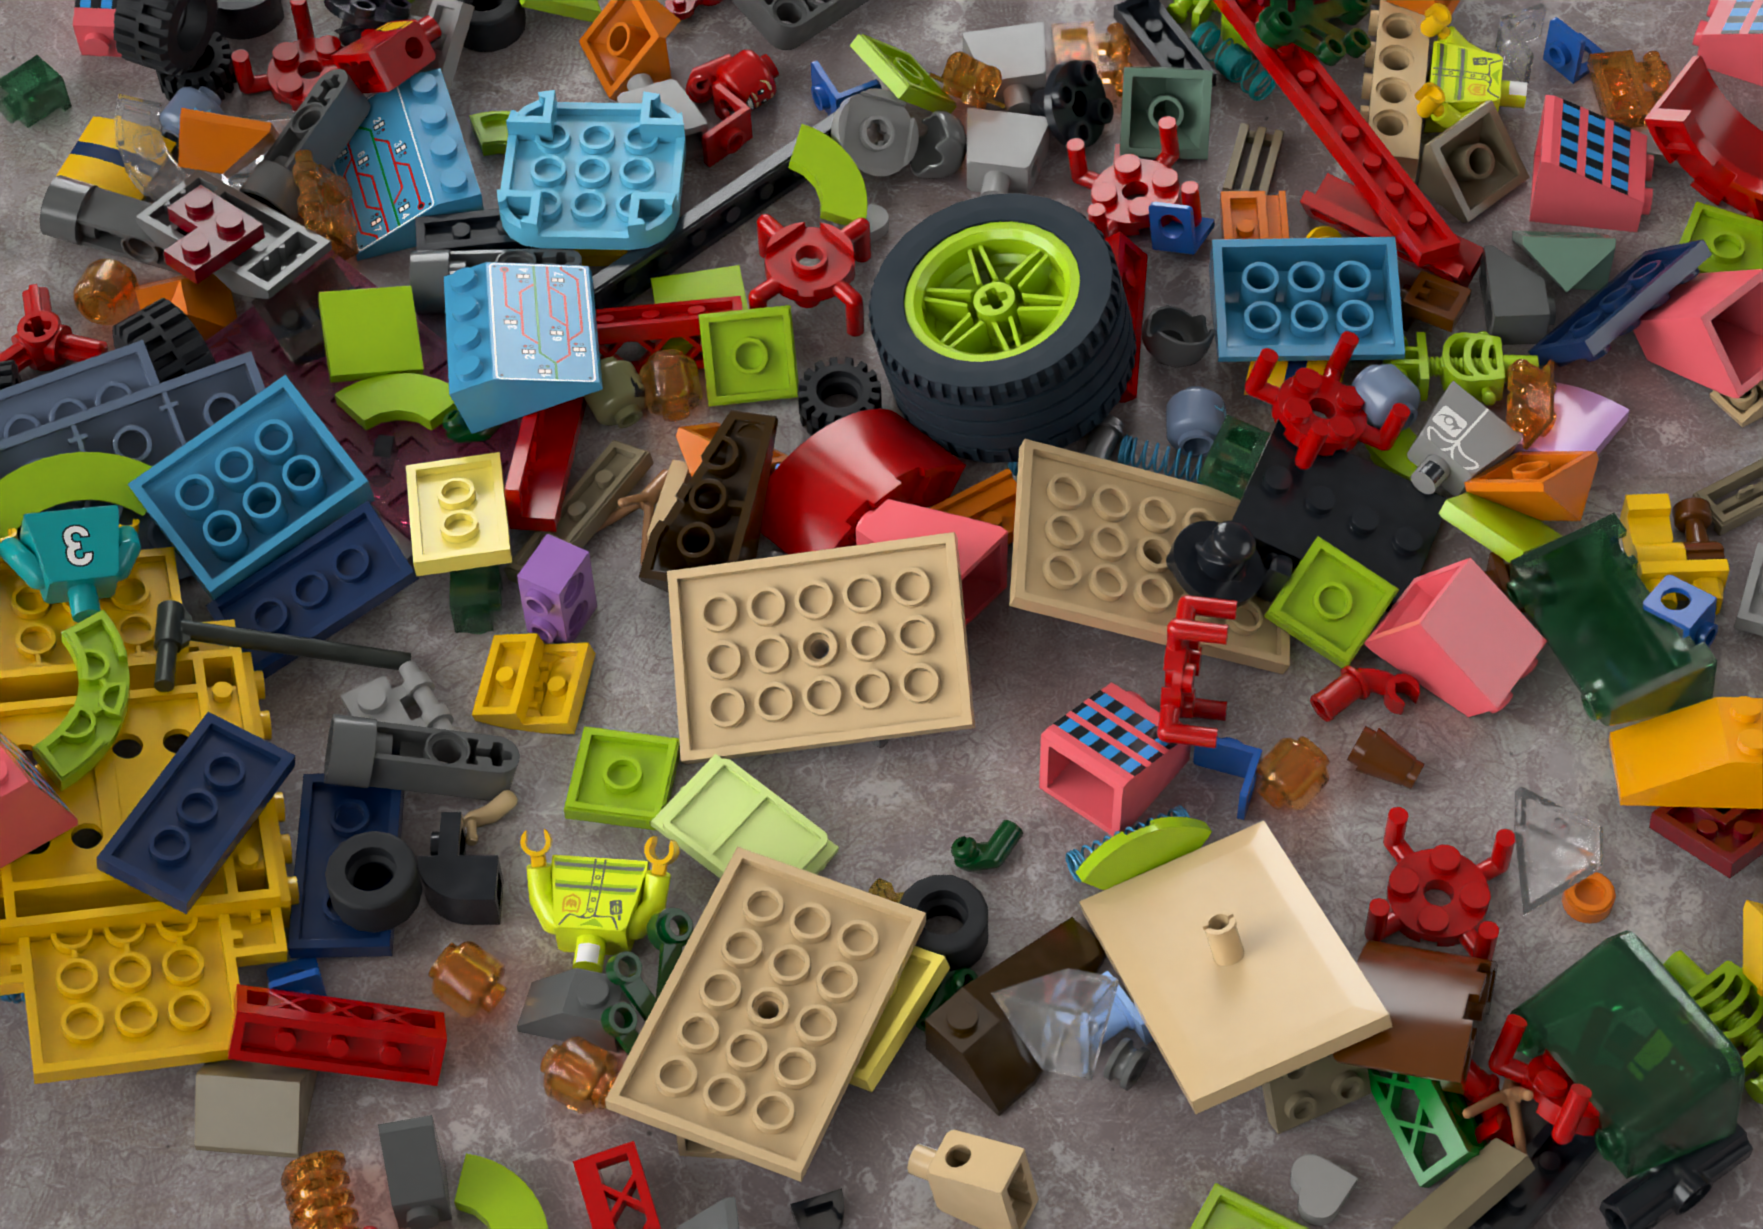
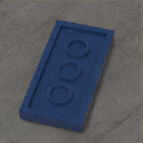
(1621, 303)
(319, 585)
(196, 812)
(326, 820)

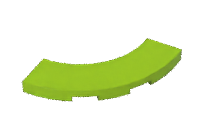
(68, 479)
(99, 704)

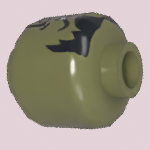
(621, 396)

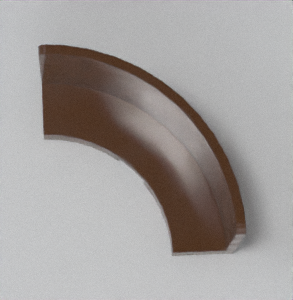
(1431, 1012)

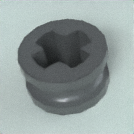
(1126, 1063)

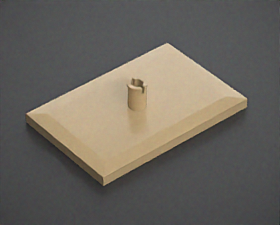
(1097, 549)
(757, 635)
(1233, 966)
(767, 1013)

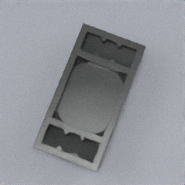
(263, 267)

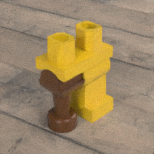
(1652, 544)

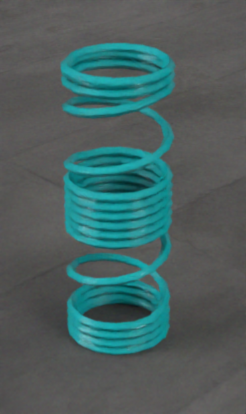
(1233, 61)

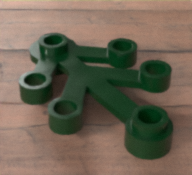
(1280, 27)
(636, 990)

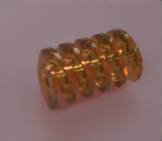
(318, 1192)

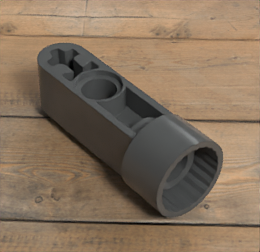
(319, 125)
(99, 220)
(431, 266)
(409, 757)

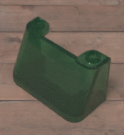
(1592, 614)
(1643, 1050)

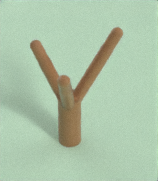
(645, 501)
(1511, 1097)

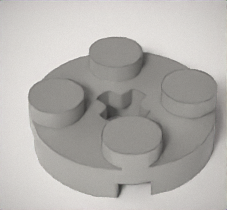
(892, 120)

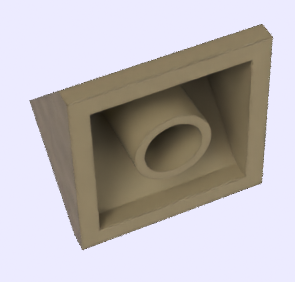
(1471, 164)
(252, 1108)

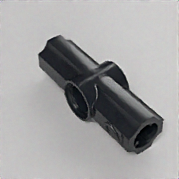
(1674, 1184)

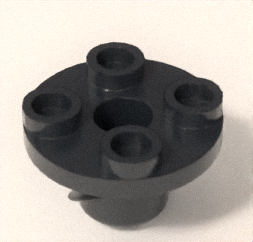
(365, 14)
(1073, 102)
(1217, 561)

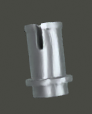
(1105, 438)

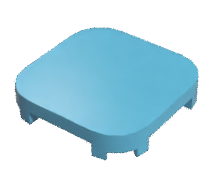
(592, 174)

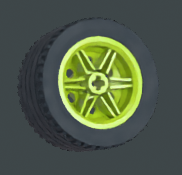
(1003, 326)

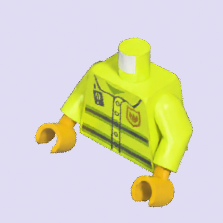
(1460, 76)
(596, 902)

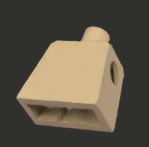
(978, 1180)

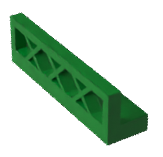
(1445, 1114)

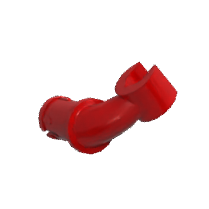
(1358, 684)
(1496, 1119)

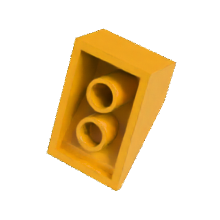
(1693, 756)

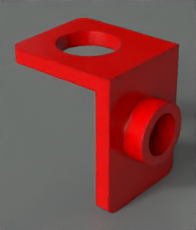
(730, 133)

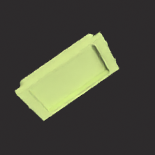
(732, 810)

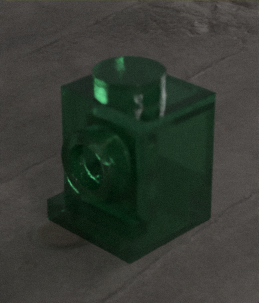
(32, 92)
(1233, 457)
(475, 598)

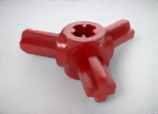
(43, 340)

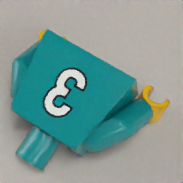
(73, 555)

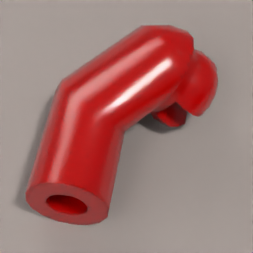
(701, 78)

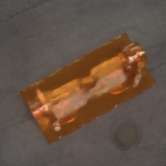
(970, 80)
(1531, 400)

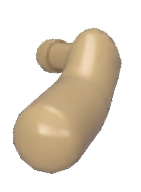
(488, 814)

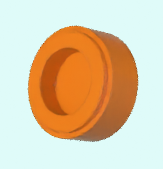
(1590, 899)

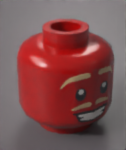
(748, 78)

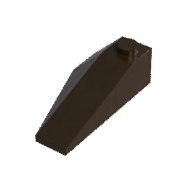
(721, 505)
(975, 1035)

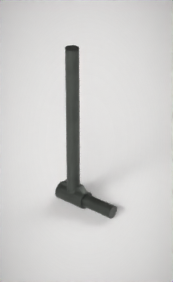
(176, 630)

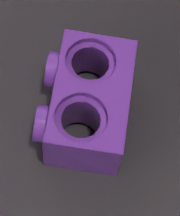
(557, 590)

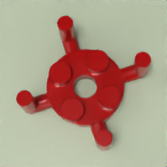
(291, 62)
(1130, 176)
(810, 285)
(1327, 395)
(1183, 663)
(1442, 870)
(1559, 1098)

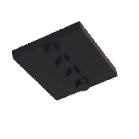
(1345, 502)

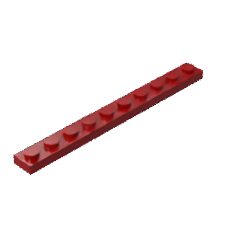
(1349, 141)

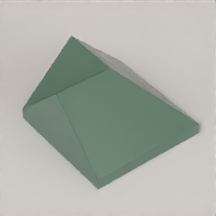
(1163, 92)
(1570, 258)

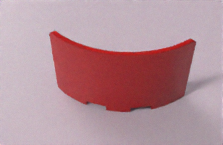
(1710, 140)
(853, 470)

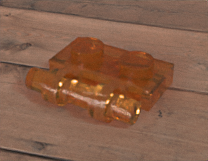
(1081, 42)
(1620, 86)
(325, 204)

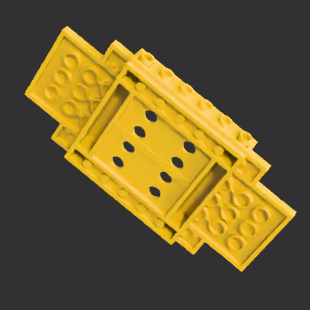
(101, 965)

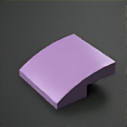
(1582, 422)

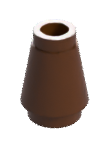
(1384, 758)

